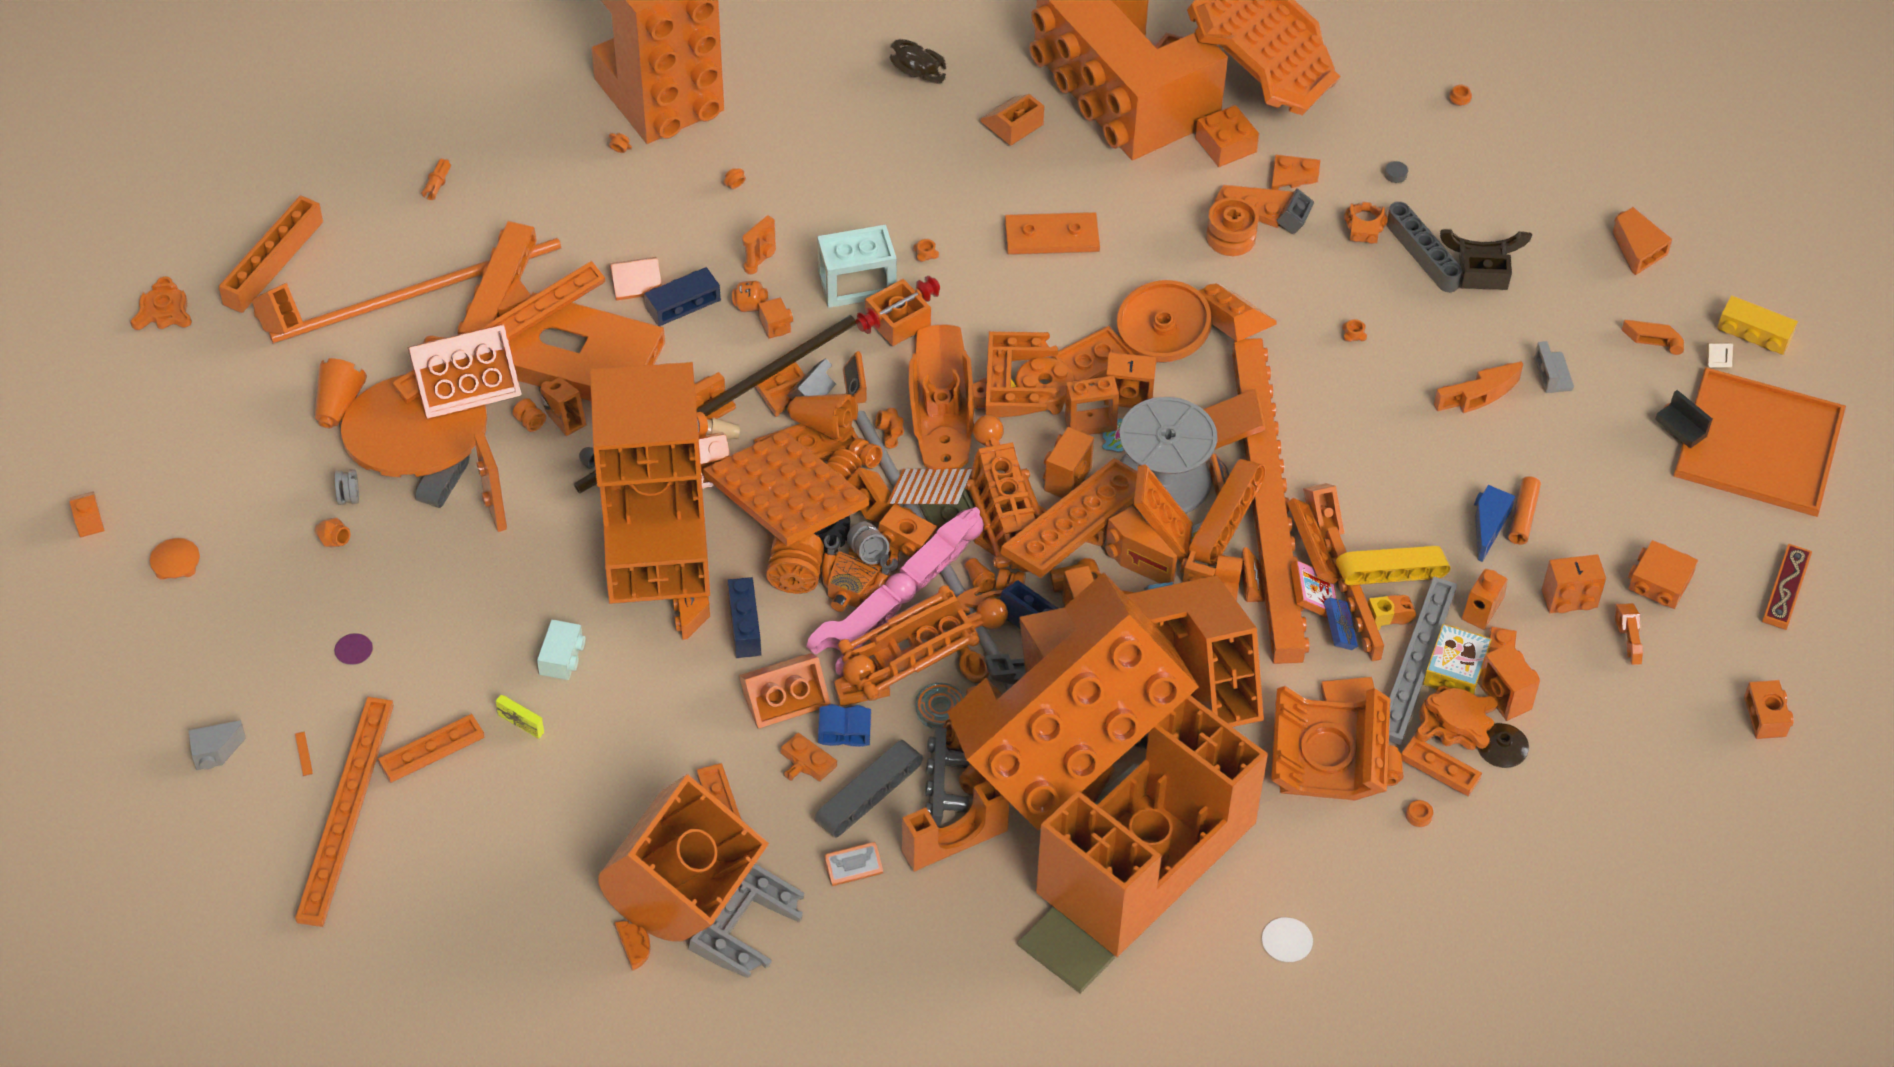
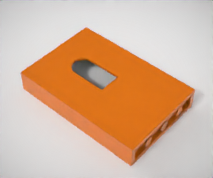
(610, 344)

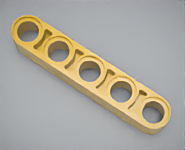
(1392, 565)

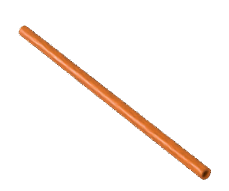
(402, 294)

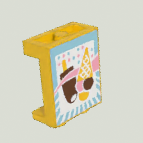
(1457, 659)

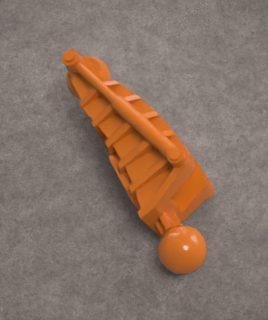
(984, 477)
(917, 623)

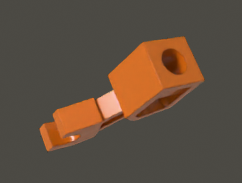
(1628, 622)

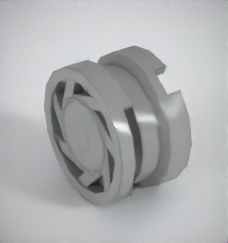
(350, 487)

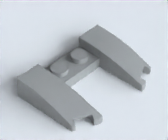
(725, 950)

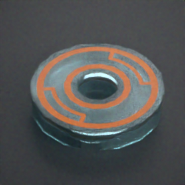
(933, 695)

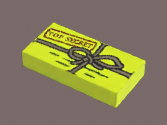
(520, 716)

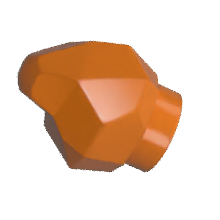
(333, 532)

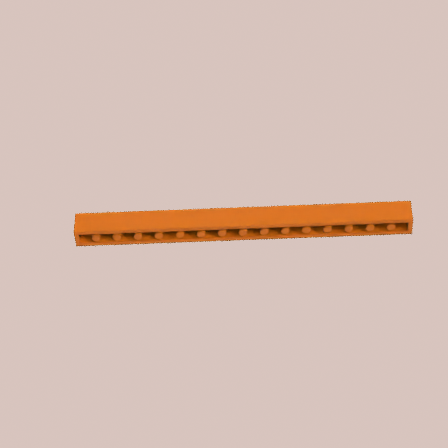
(1270, 510)

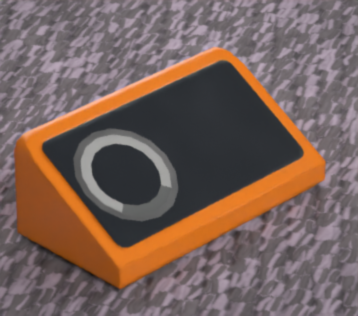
(855, 378)

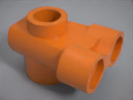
(891, 424)

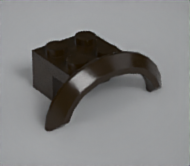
(1485, 263)

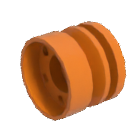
(796, 566)

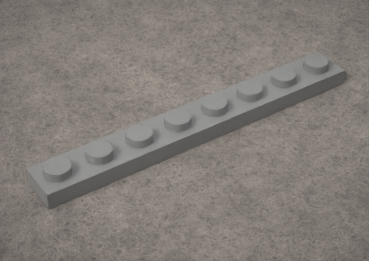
(1418, 656)

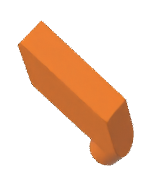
(1654, 335)

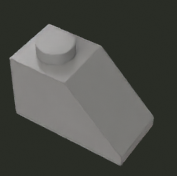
(215, 744)

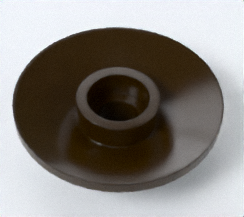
(1507, 753)

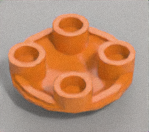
(174, 558)

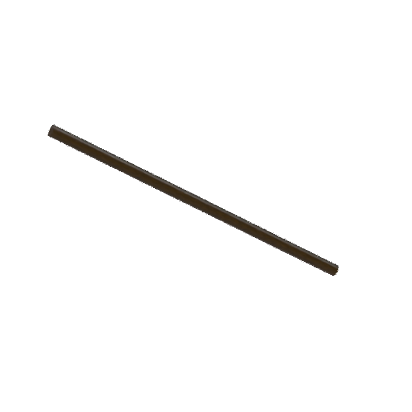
(754, 380)

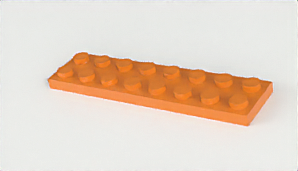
(1073, 519)

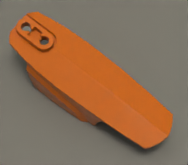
(942, 397)

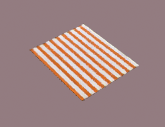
(929, 486)

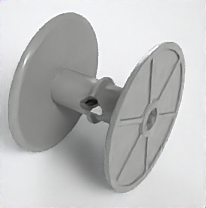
(1174, 443)

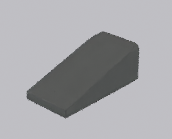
(1295, 211)

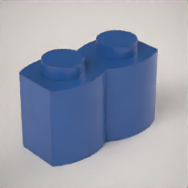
(844, 725)

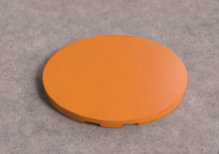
(398, 438)

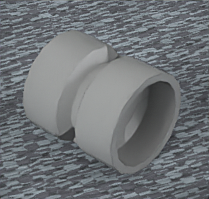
(867, 542)

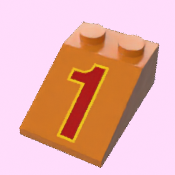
(1139, 547)

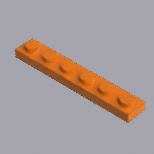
(1356, 601)

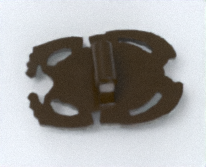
(916, 62)

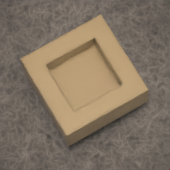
(1719, 355)

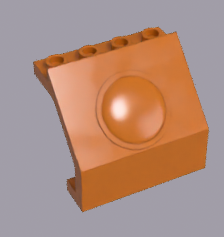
(1331, 746)

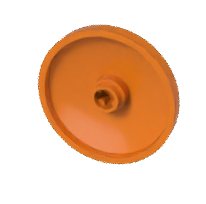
(1164, 320)

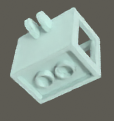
(852, 253)

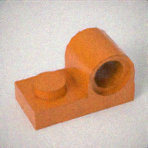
(1229, 572)

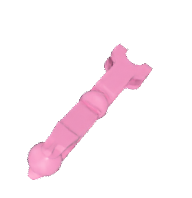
(902, 586)

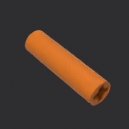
(1524, 510)

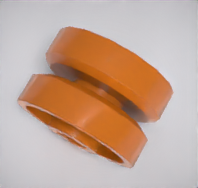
(1232, 226)

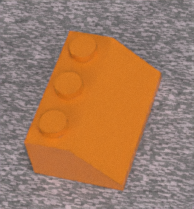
(1234, 313)
(785, 690)

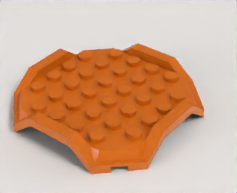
(1273, 43)

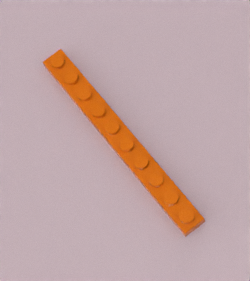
(528, 314)
(344, 812)

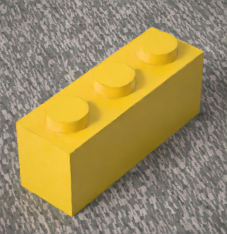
(1757, 325)

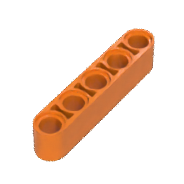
(1227, 511)

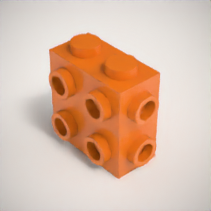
(1662, 574)

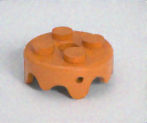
(1050, 369)

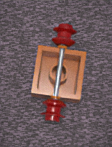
(899, 310)

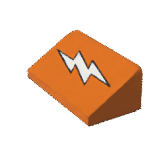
(1251, 577)

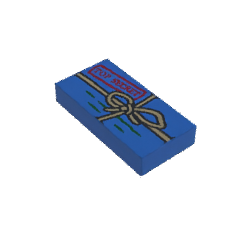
(1340, 623)

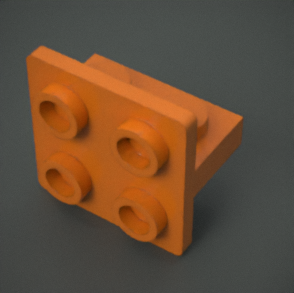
(708, 389)

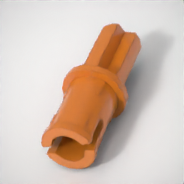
(436, 179)

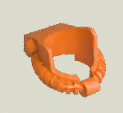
(1365, 230)

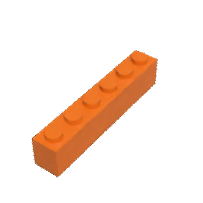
(271, 254)
(506, 264)

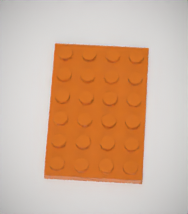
(786, 487)

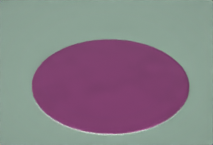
(353, 649)

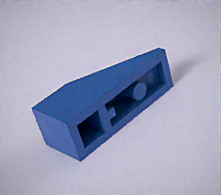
(1491, 514)

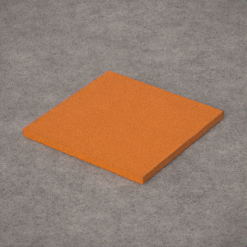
(1763, 442)

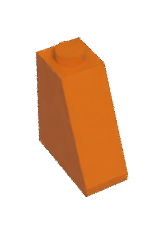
(1640, 240)

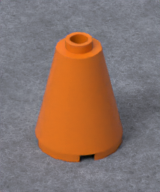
(336, 390)
(826, 414)

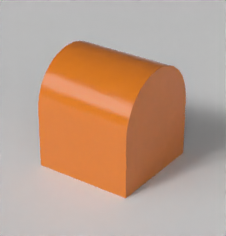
(680, 862)

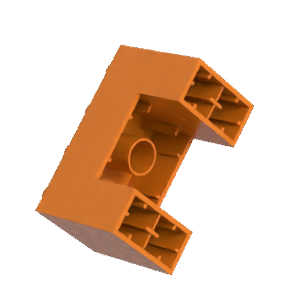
(662, 64)
(1120, 78)
(650, 481)
(1205, 629)
(1075, 705)
(1154, 833)

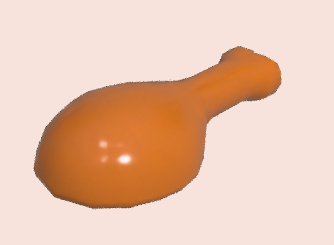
(972, 665)

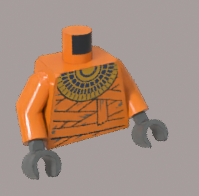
(850, 578)

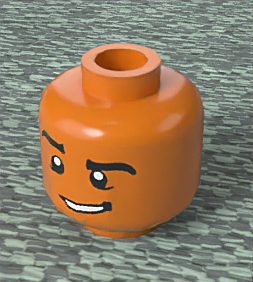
(748, 296)

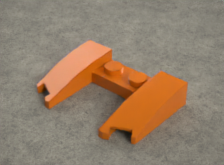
(1003, 349)

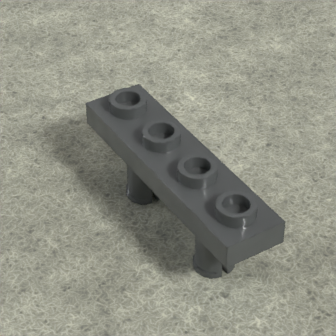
(942, 757)

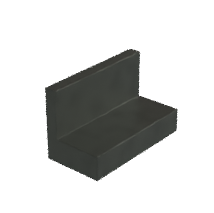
(1685, 420)

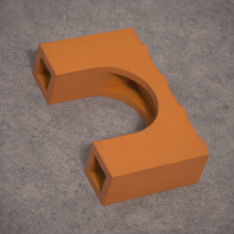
(927, 844)

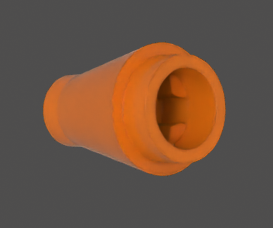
(980, 575)

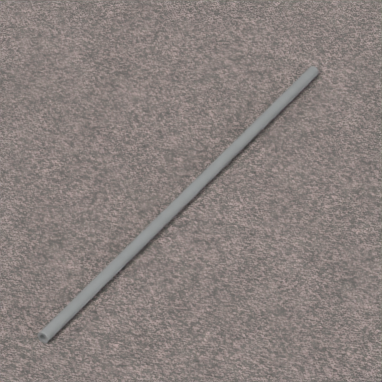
(948, 572)

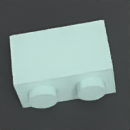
(560, 650)

